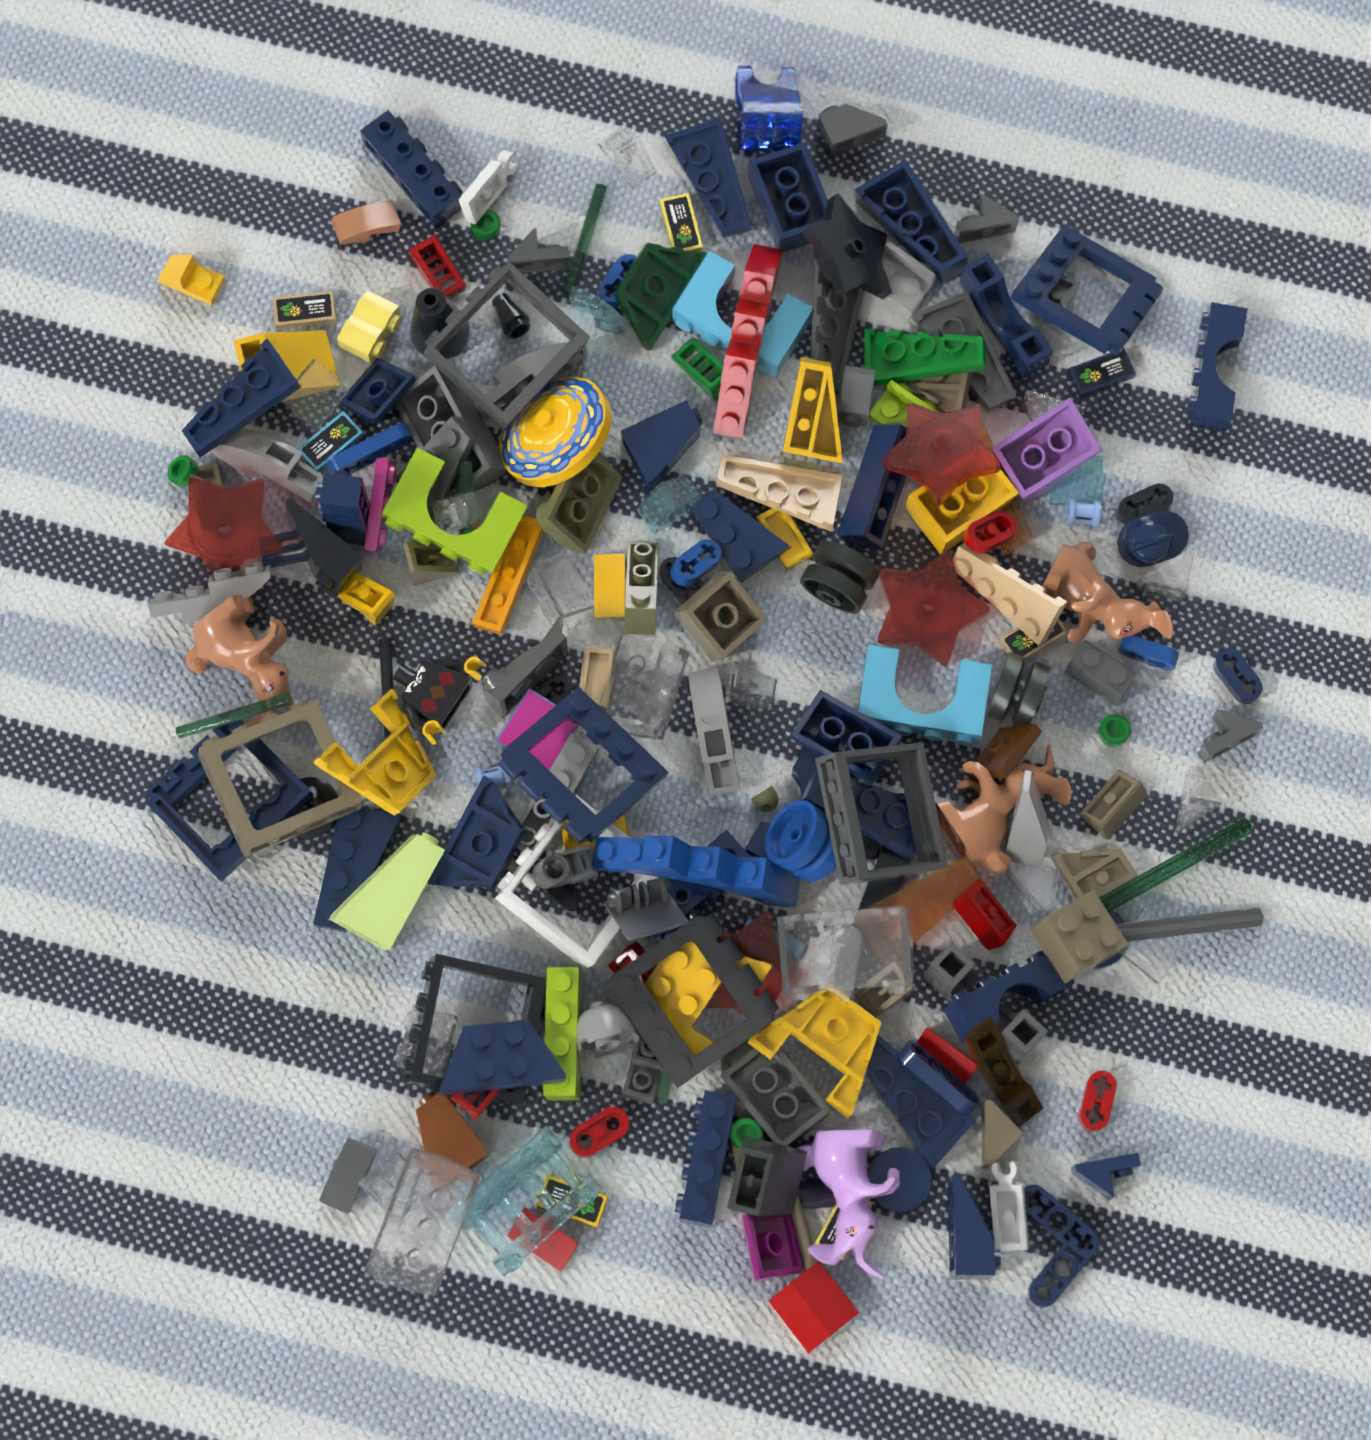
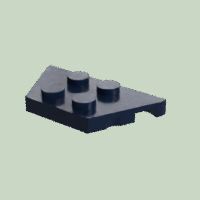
(481, 841)
(500, 1058)

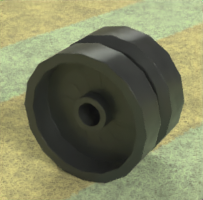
(839, 577)
(1019, 691)

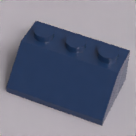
(837, 727)

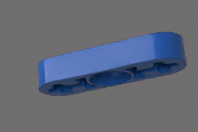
(370, 449)

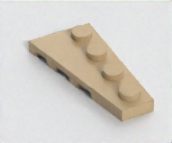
(789, 489)
(1016, 599)

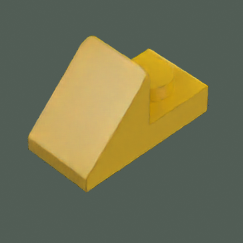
(191, 278)
(368, 597)

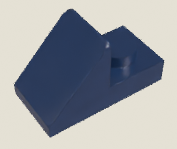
(1097, 1173)

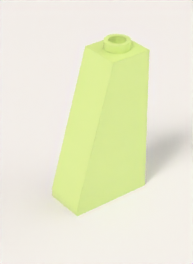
(389, 894)

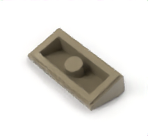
(1114, 804)

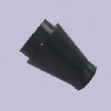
(511, 317)

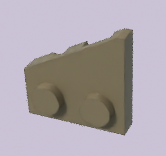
(945, 392)
(1094, 870)

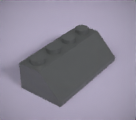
(431, 404)

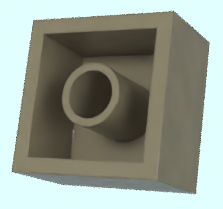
(720, 616)
(1079, 936)

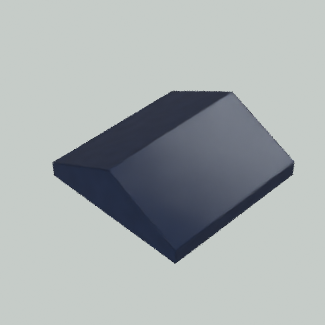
(377, 391)

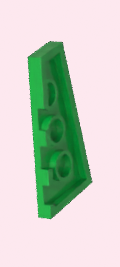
(921, 355)

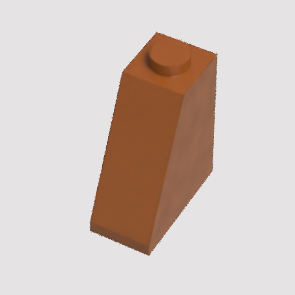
(447, 1132)

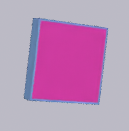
(529, 711)

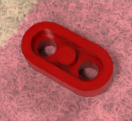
(990, 532)
(597, 1130)

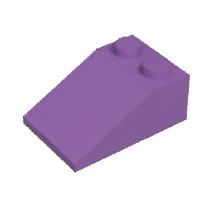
(1047, 450)

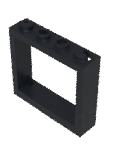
(426, 1004)

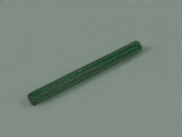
(1176, 864)

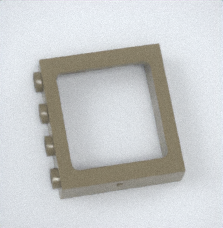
(247, 837)

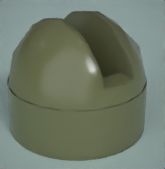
(766, 800)

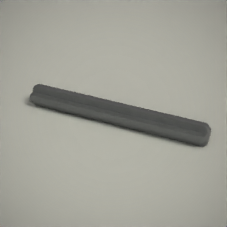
(1191, 924)

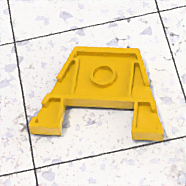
(392, 771)
(684, 987)
(834, 1031)

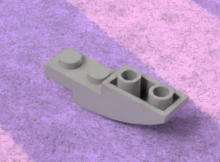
(516, 375)
(280, 462)
(222, 585)
(713, 731)
(570, 770)

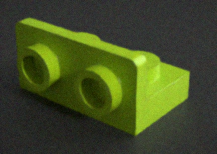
(893, 405)

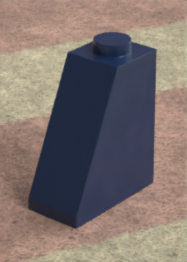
(661, 441)

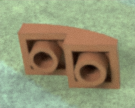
(361, 222)

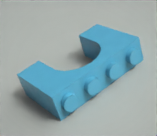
(698, 313)
(958, 721)

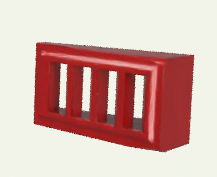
(433, 243)

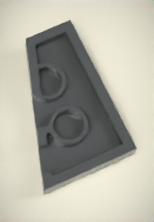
(451, 445)

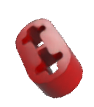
(1104, 1103)

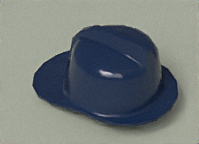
(1153, 539)

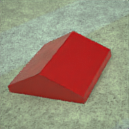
(813, 1306)

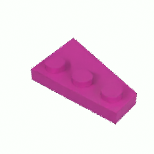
(382, 487)

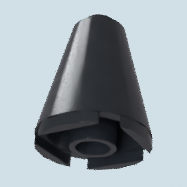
(429, 314)

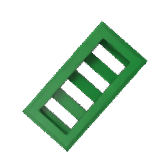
(710, 384)

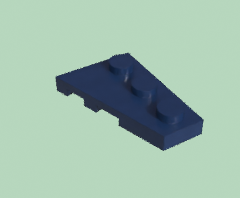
(743, 540)

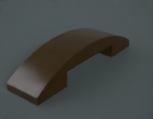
(1001, 1072)

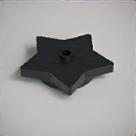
(849, 251)

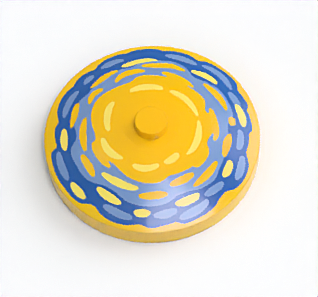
(556, 433)

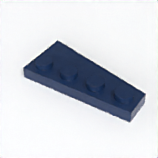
(711, 170)
(255, 389)
(880, 814)
(353, 856)

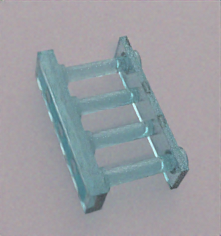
(518, 1171)

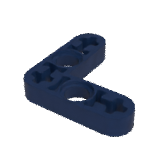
(1068, 1249)

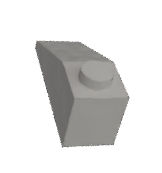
(1029, 827)

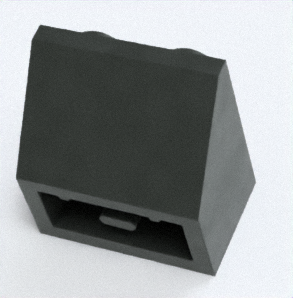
(766, 1178)

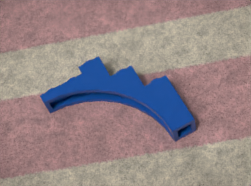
(704, 865)

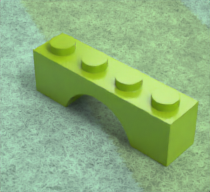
(563, 1009)

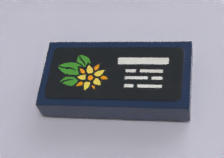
(1101, 373)

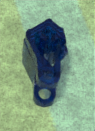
(769, 112)

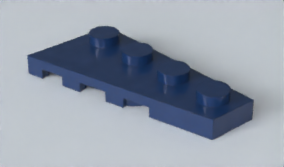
(920, 1110)

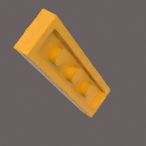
(508, 577)

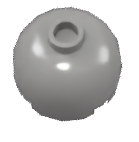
(604, 1030)

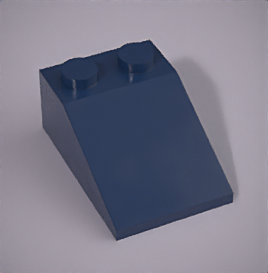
(970, 1242)

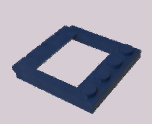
(1053, 264)
(189, 775)
(560, 801)

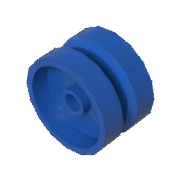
(801, 841)

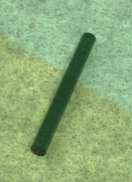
(585, 238)
(234, 715)

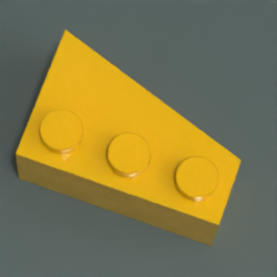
(813, 414)

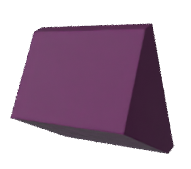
(771, 1246)

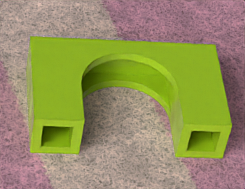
(409, 511)

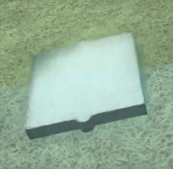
(1083, 485)

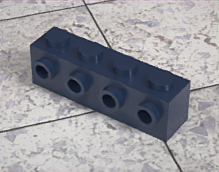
(411, 168)
(874, 492)
(344, 505)
(692, 896)
(707, 1159)

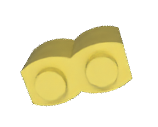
(369, 327)

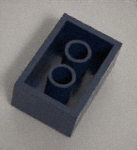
(788, 194)

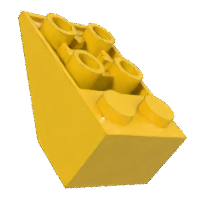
(294, 348)

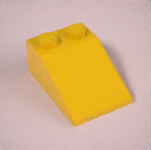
(967, 503)

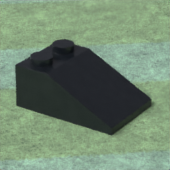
(327, 554)

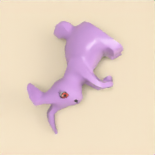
(842, 1166)

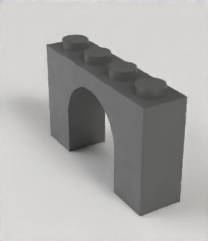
(954, 972)

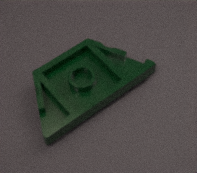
(654, 287)

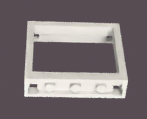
(584, 957)

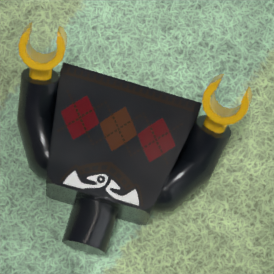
(436, 692)

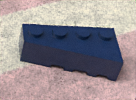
(911, 218)

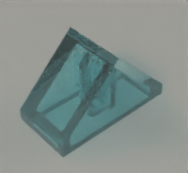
(668, 502)

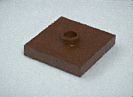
(1007, 749)

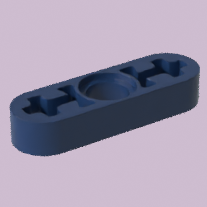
(938, 1077)

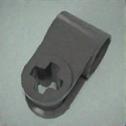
(570, 867)

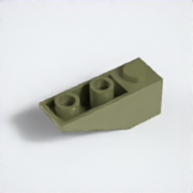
(641, 588)

